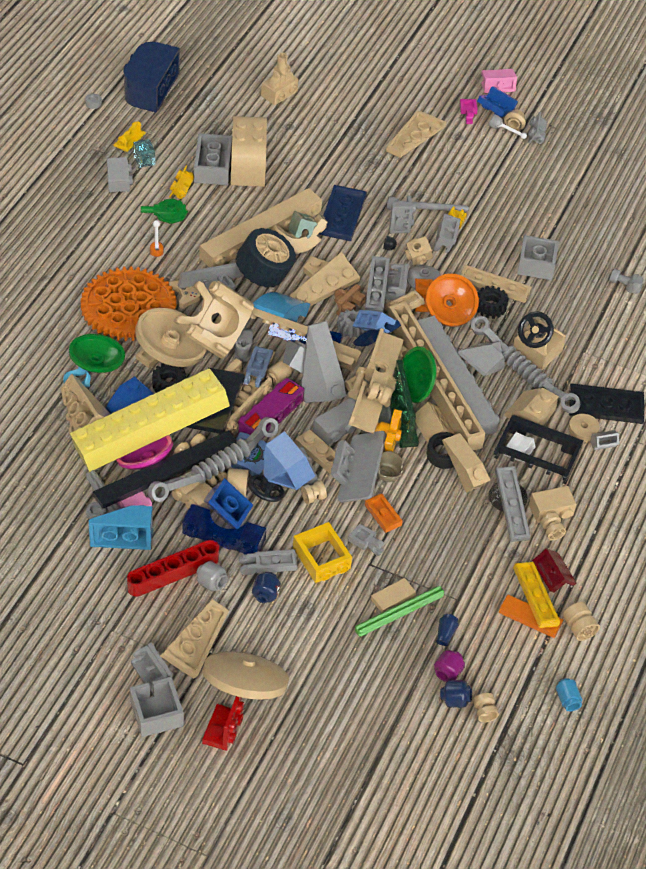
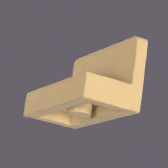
(346, 356)
(431, 421)

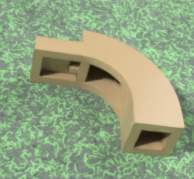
(303, 243)

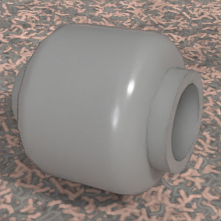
(211, 576)

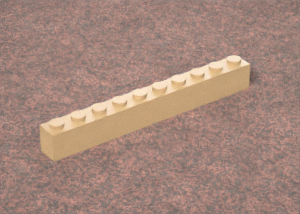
(445, 390)

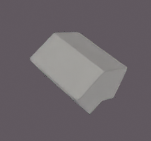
(604, 436)

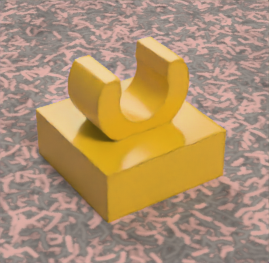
(458, 214)

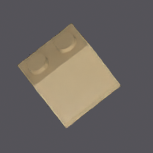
(534, 405)

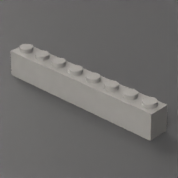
(461, 376)

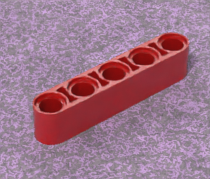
(171, 568)

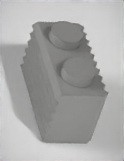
(118, 174)

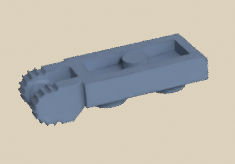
(258, 365)

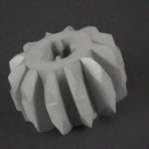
(345, 324)

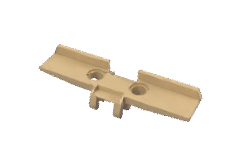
(384, 355)

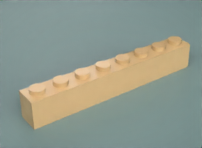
(226, 245)

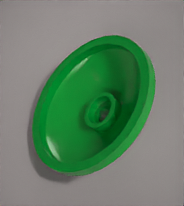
(96, 353)
(420, 372)

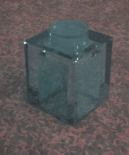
(144, 153)

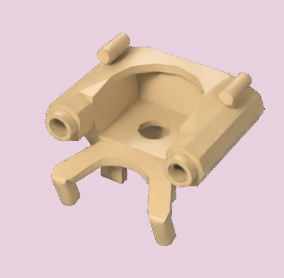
(233, 315)

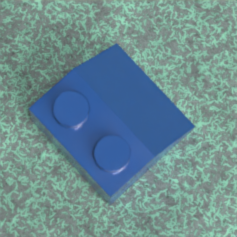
(127, 394)
(228, 503)

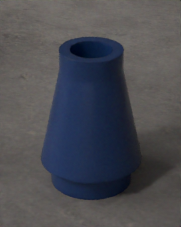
(447, 626)

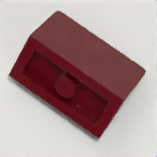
(553, 570)

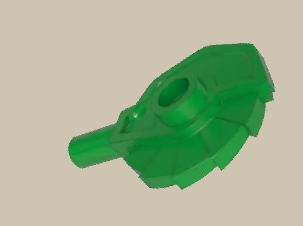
(167, 211)

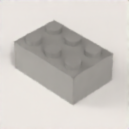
(213, 159)

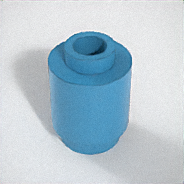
(569, 694)

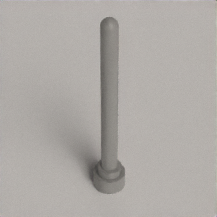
(430, 206)

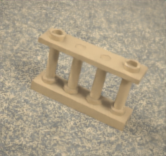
(250, 400)

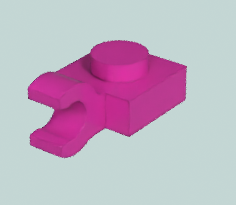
(468, 107)

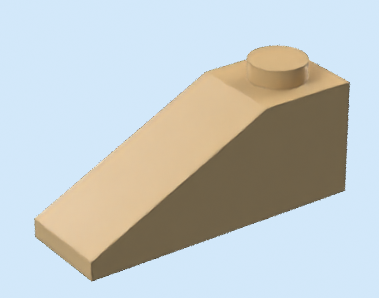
(466, 463)

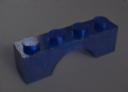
(245, 539)

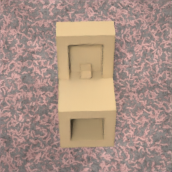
(239, 479)

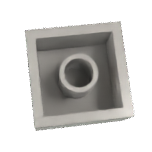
(538, 257)

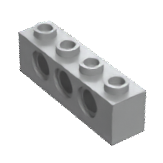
(377, 284)

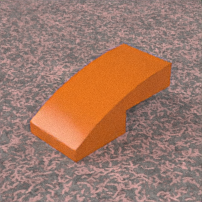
(421, 287)

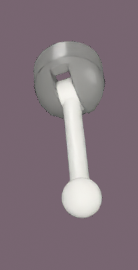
(497, 122)

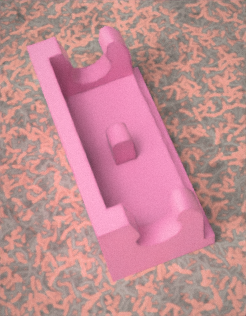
(502, 79)

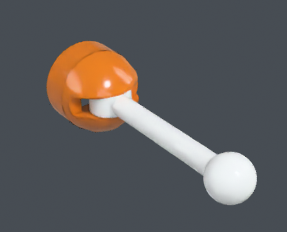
(156, 245)

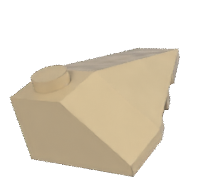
(81, 404)

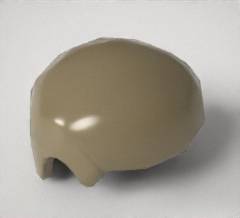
(390, 467)

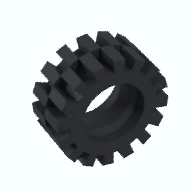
(495, 295)
(166, 371)

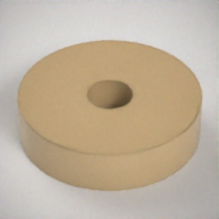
(583, 420)

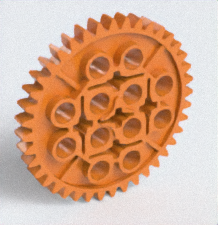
(120, 298)

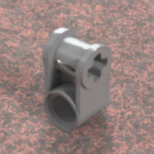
(243, 345)

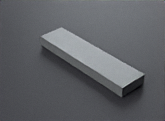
(512, 504)

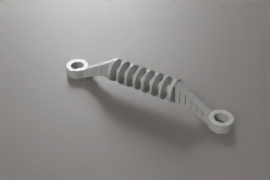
(525, 367)
(217, 463)

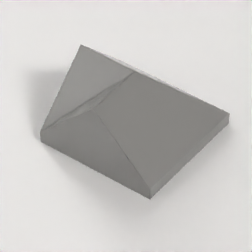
(484, 357)

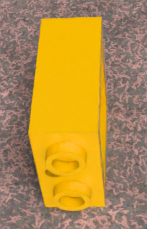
(317, 536)

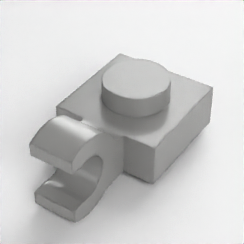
(364, 538)

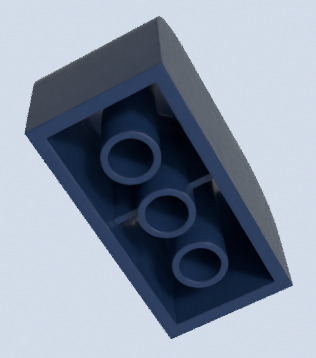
(151, 75)

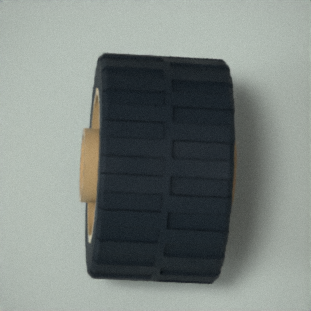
(265, 257)

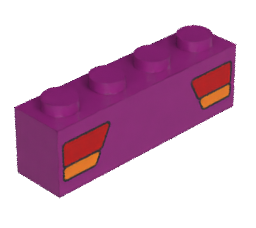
(276, 405)

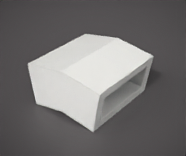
(522, 444)

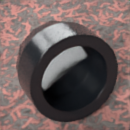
(389, 243)

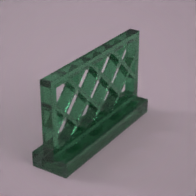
(402, 401)

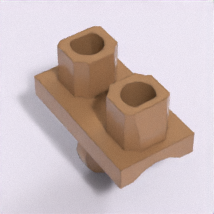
(346, 299)

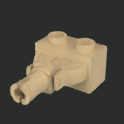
(282, 82)

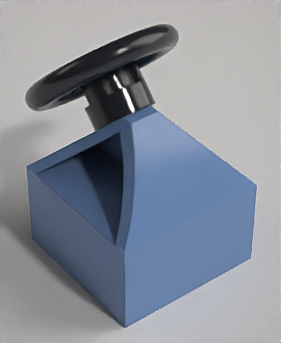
(282, 466)

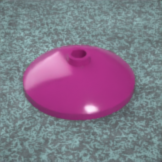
(147, 455)

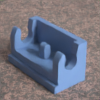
(372, 320)

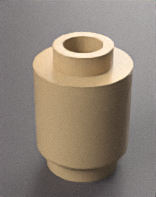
(279, 372)

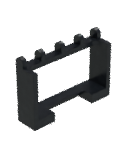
(570, 445)

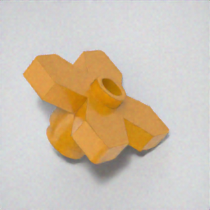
(392, 430)

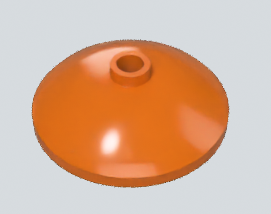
(460, 294)

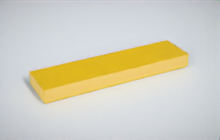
(536, 594)

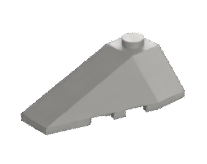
(322, 373)

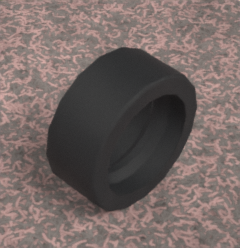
(434, 458)

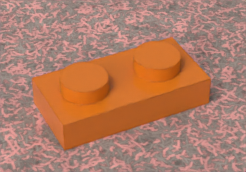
(383, 513)

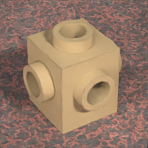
(418, 251)

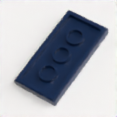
(343, 212)

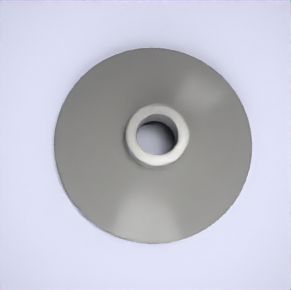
(421, 272)

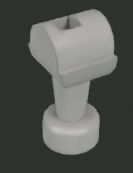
(633, 283)

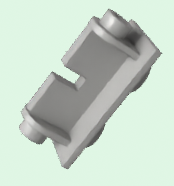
(537, 129)

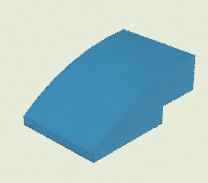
(282, 306)

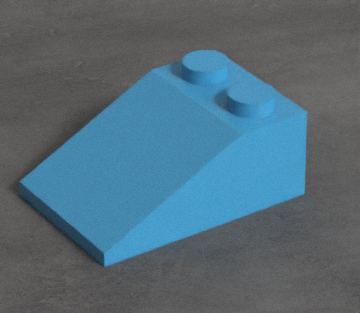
(123, 528)

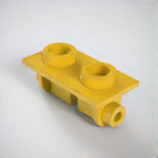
(132, 135)
(183, 183)

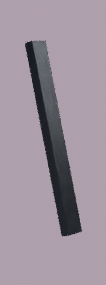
(162, 470)

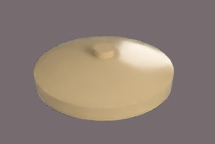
(166, 339)
(245, 675)

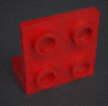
(222, 725)

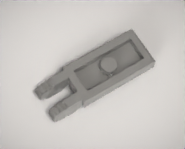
(268, 562)

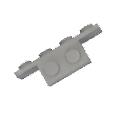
(207, 275)

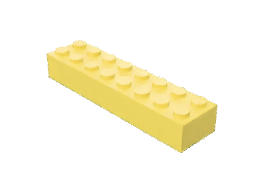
(149, 419)

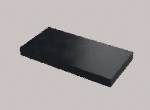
(609, 403)
(218, 421)

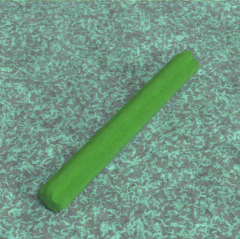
(399, 611)

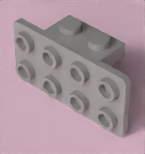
(358, 465)

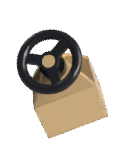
(539, 340)

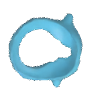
(78, 372)

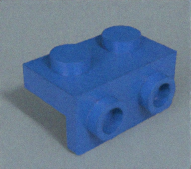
(498, 102)

